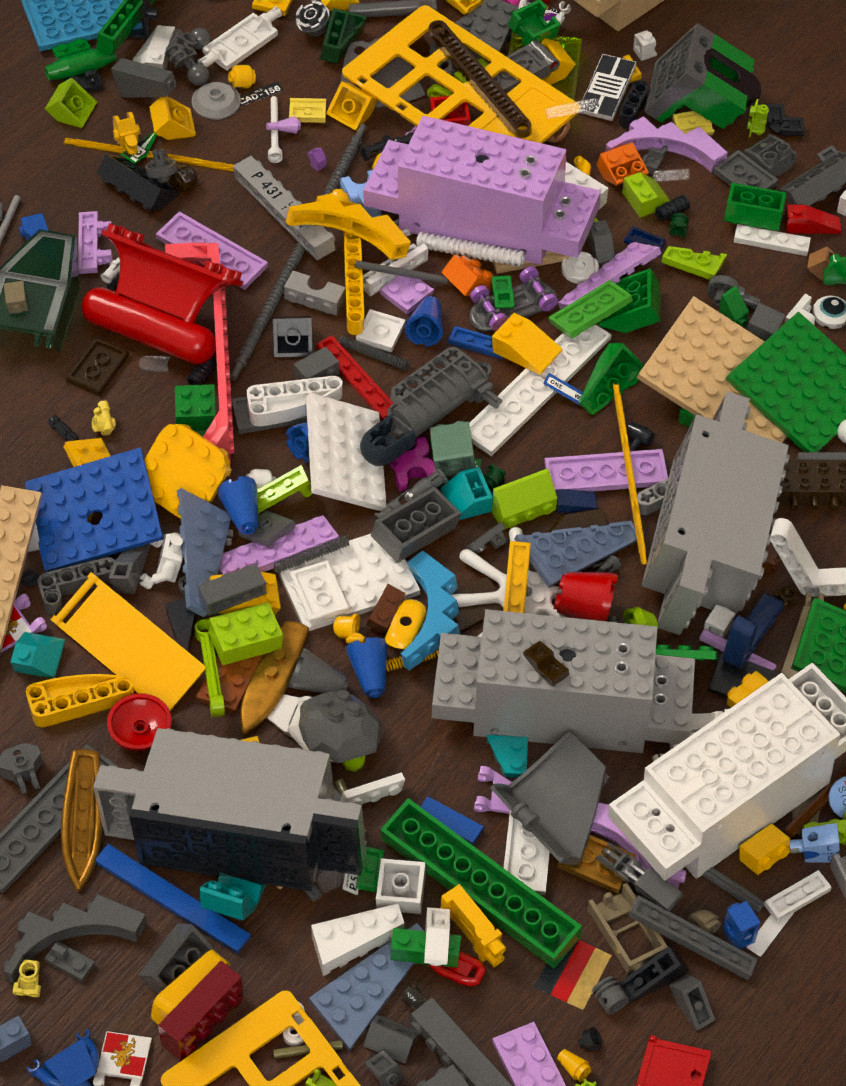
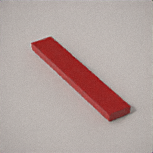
(358, 378)

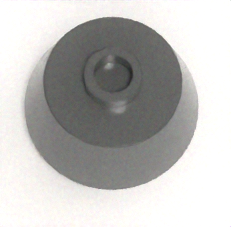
(313, 18)

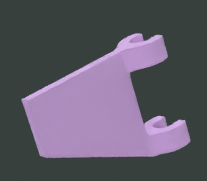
(483, 804)

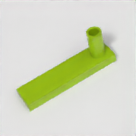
(284, 487)

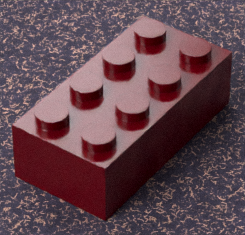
(201, 1011)

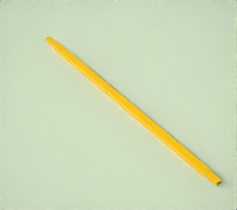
(180, 159)
(630, 477)

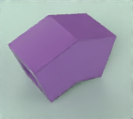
(317, 158)

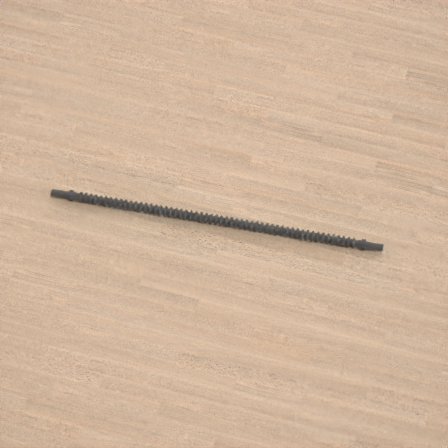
(292, 262)

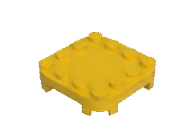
(187, 462)

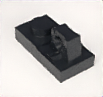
(89, 82)

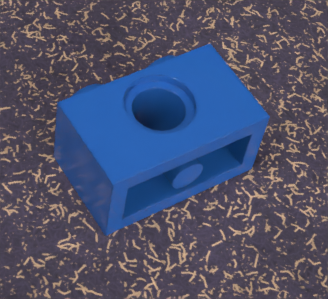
(741, 925)

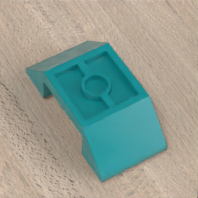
(231, 896)

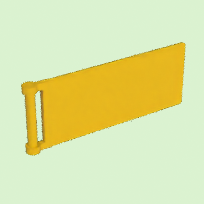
(129, 643)

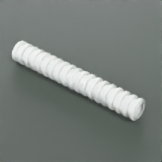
(471, 249)

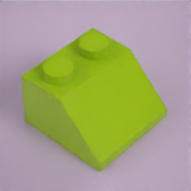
(71, 104)
(643, 193)

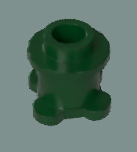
(679, 225)
(494, 476)

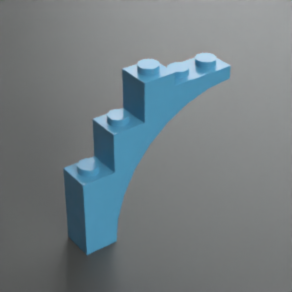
(442, 608)

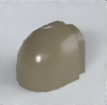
(705, 920)

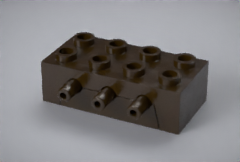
(814, 484)

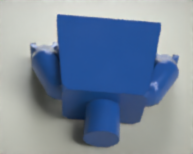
(71, 1065)

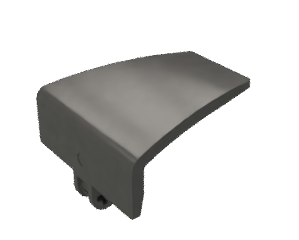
(558, 797)

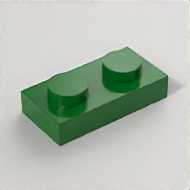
(370, 872)

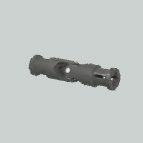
(420, 487)

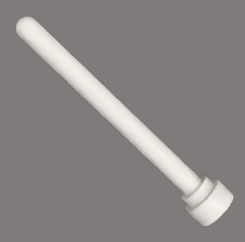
(274, 152)

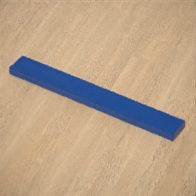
(172, 899)

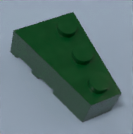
(341, 32)

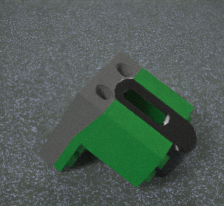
(703, 76)

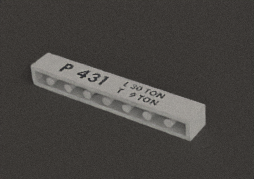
(277, 202)

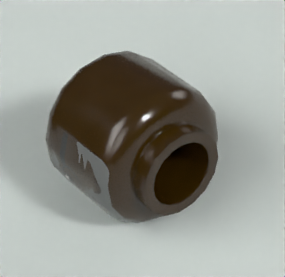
(184, 178)

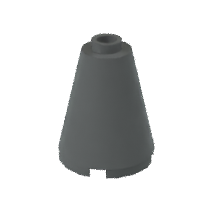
(316, 675)

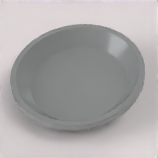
(216, 101)

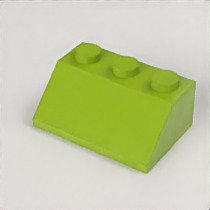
(524, 499)

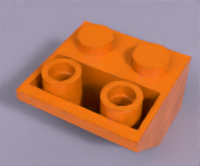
(620, 163)
(467, 274)

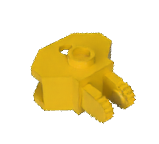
(126, 133)

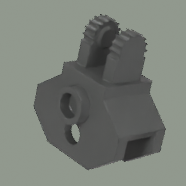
(21, 767)

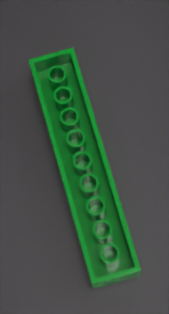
(493, 889)

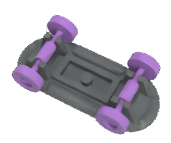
(528, 300)

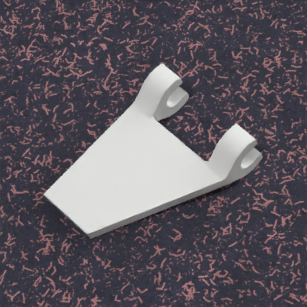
(284, 712)

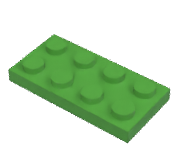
(590, 309)

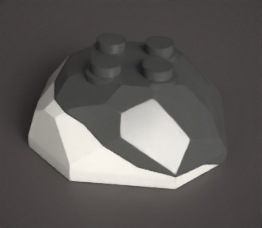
(337, 726)

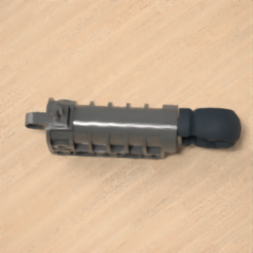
(427, 403)

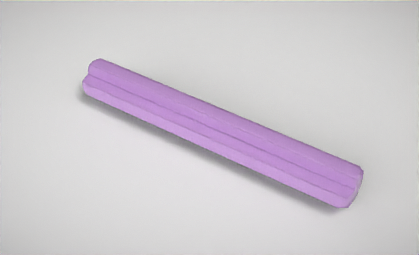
(720, 644)

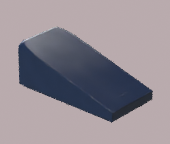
(575, 500)

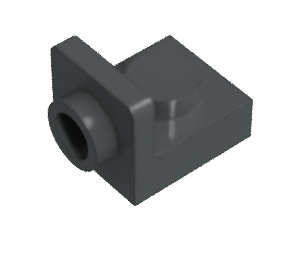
(384, 1069)

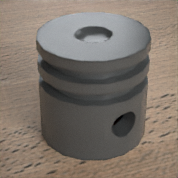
(610, 995)

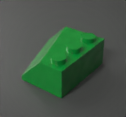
(643, 309)

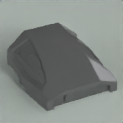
(772, 155)

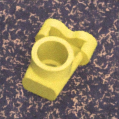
(102, 420)
(28, 984)

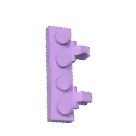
(88, 253)

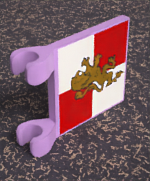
(19, 625)

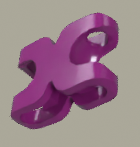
(413, 464)

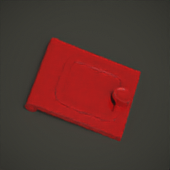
(672, 1064)

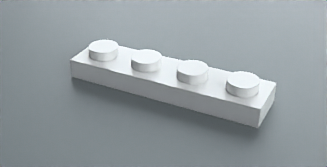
(772, 240)

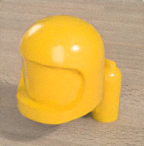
(348, 628)

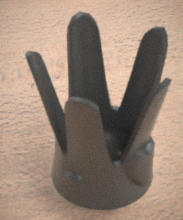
(611, 563)

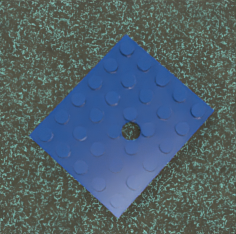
(112, 486)

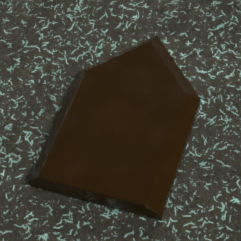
(580, 519)

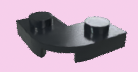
(783, 125)

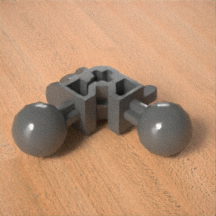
(182, 53)

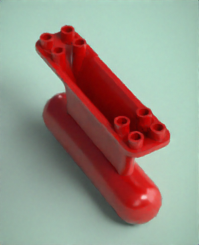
(158, 298)

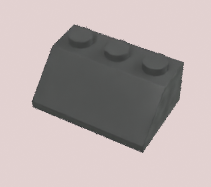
(174, 957)

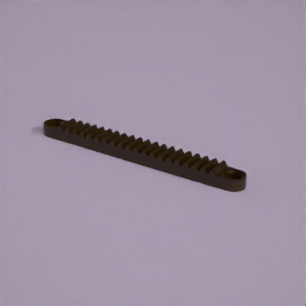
(480, 79)

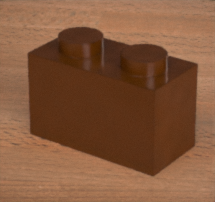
(385, 608)

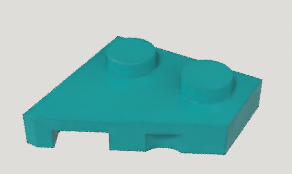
(510, 753)

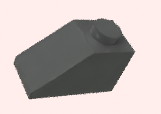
(601, 242)
(692, 1001)

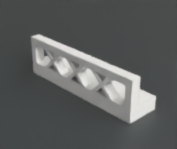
(377, 280)

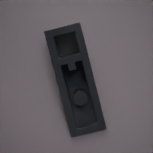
(181, 622)
(654, 974)

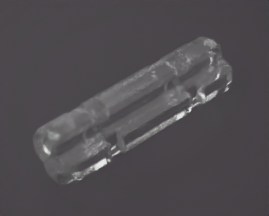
(671, 175)

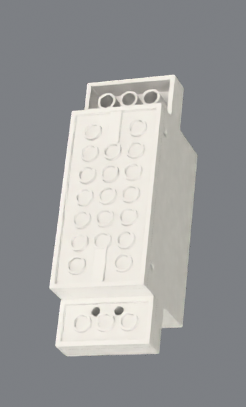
(736, 774)

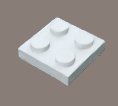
(381, 330)

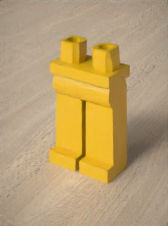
(474, 925)

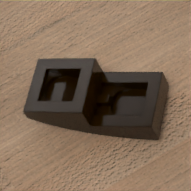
(545, 664)

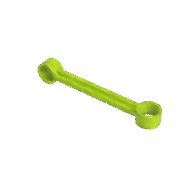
(211, 671)

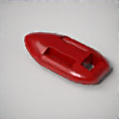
(461, 974)

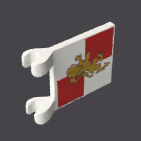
(123, 1058)

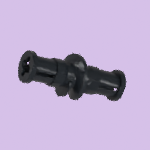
(378, 147)

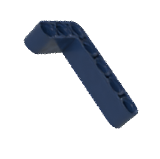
(749, 632)

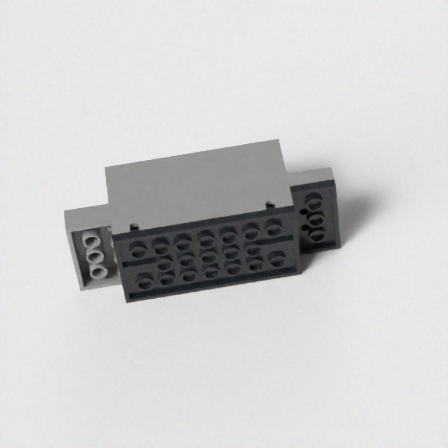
(233, 810)

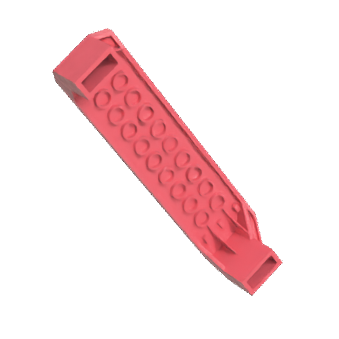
(221, 428)

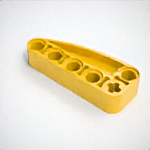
(72, 690)

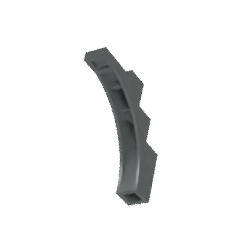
(101, 917)

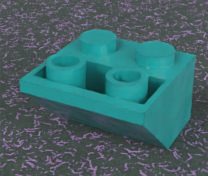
(469, 493)

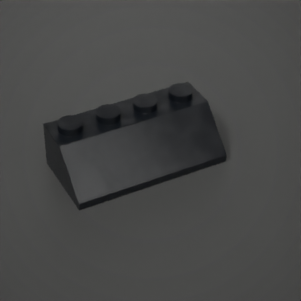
(134, 181)

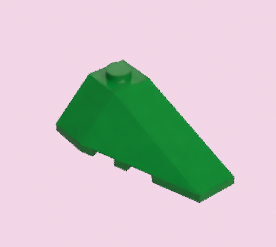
(614, 366)

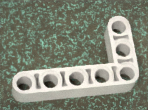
(801, 565)

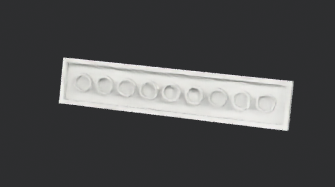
(528, 393)

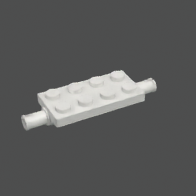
(241, 40)

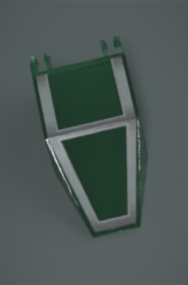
(51, 283)

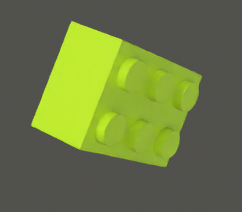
(245, 633)

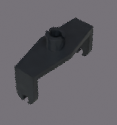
(148, 14)

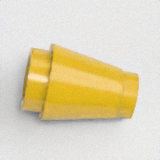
(574, 1065)

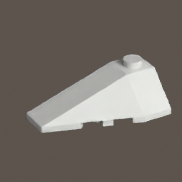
(154, 49)

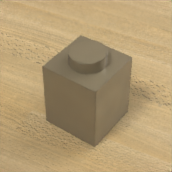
(15, 297)

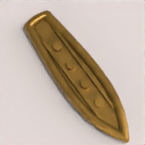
(272, 677)
(81, 817)

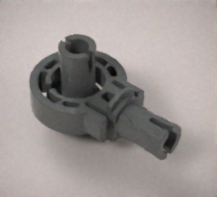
(160, 166)
(725, 283)

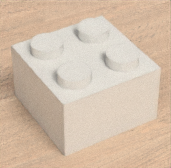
(401, 884)

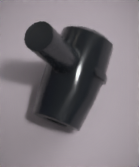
(640, 434)

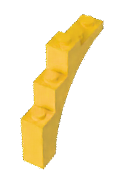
(353, 219)

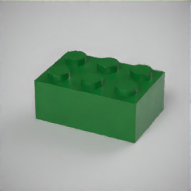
(755, 206)

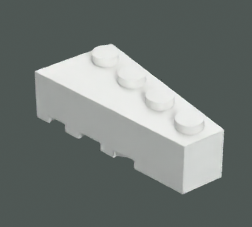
(354, 935)

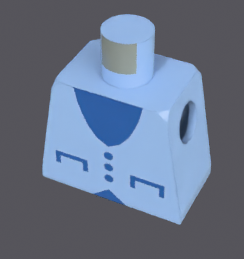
(817, 843)

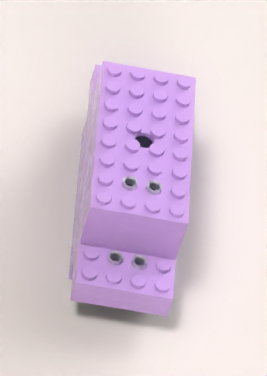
(483, 190)

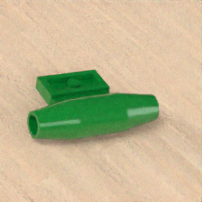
(75, 59)

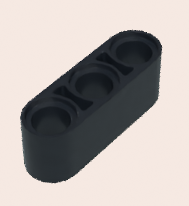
(633, 104)

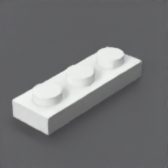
(375, 790)
(797, 896)

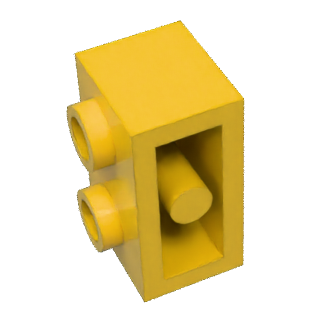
(764, 849)

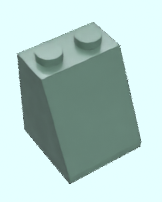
(452, 447)

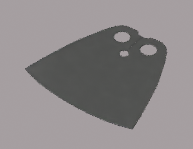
(386, 76)

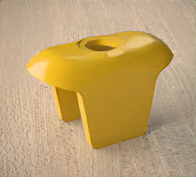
(402, 636)

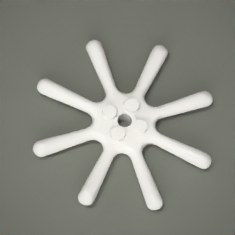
(539, 595)

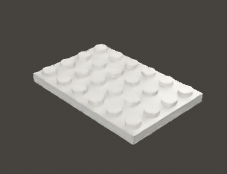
(336, 455)
(362, 574)

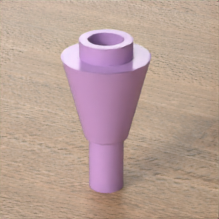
(289, 125)

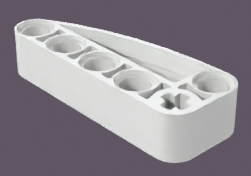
(287, 400)

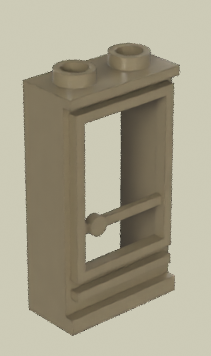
(613, 908)

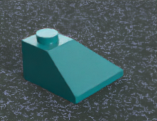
(37, 655)

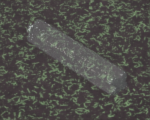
(571, 108)

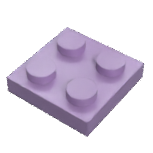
(406, 292)

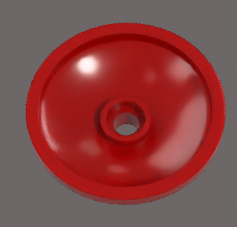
(134, 713)

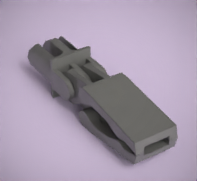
(647, 884)

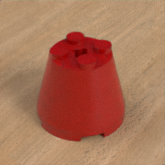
(586, 595)

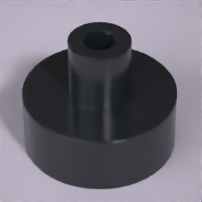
(590, 1039)

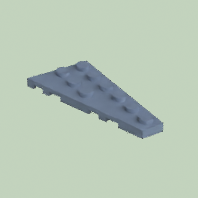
(204, 538)
(575, 548)
(360, 994)

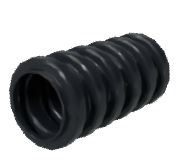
(672, 207)
(202, 372)

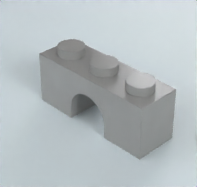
(327, 299)

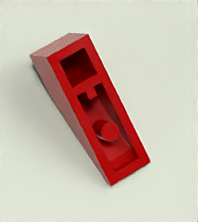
(808, 220)

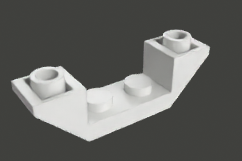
(437, 936)

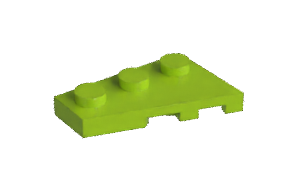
(695, 263)

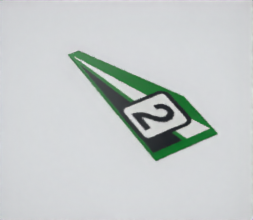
(143, 149)

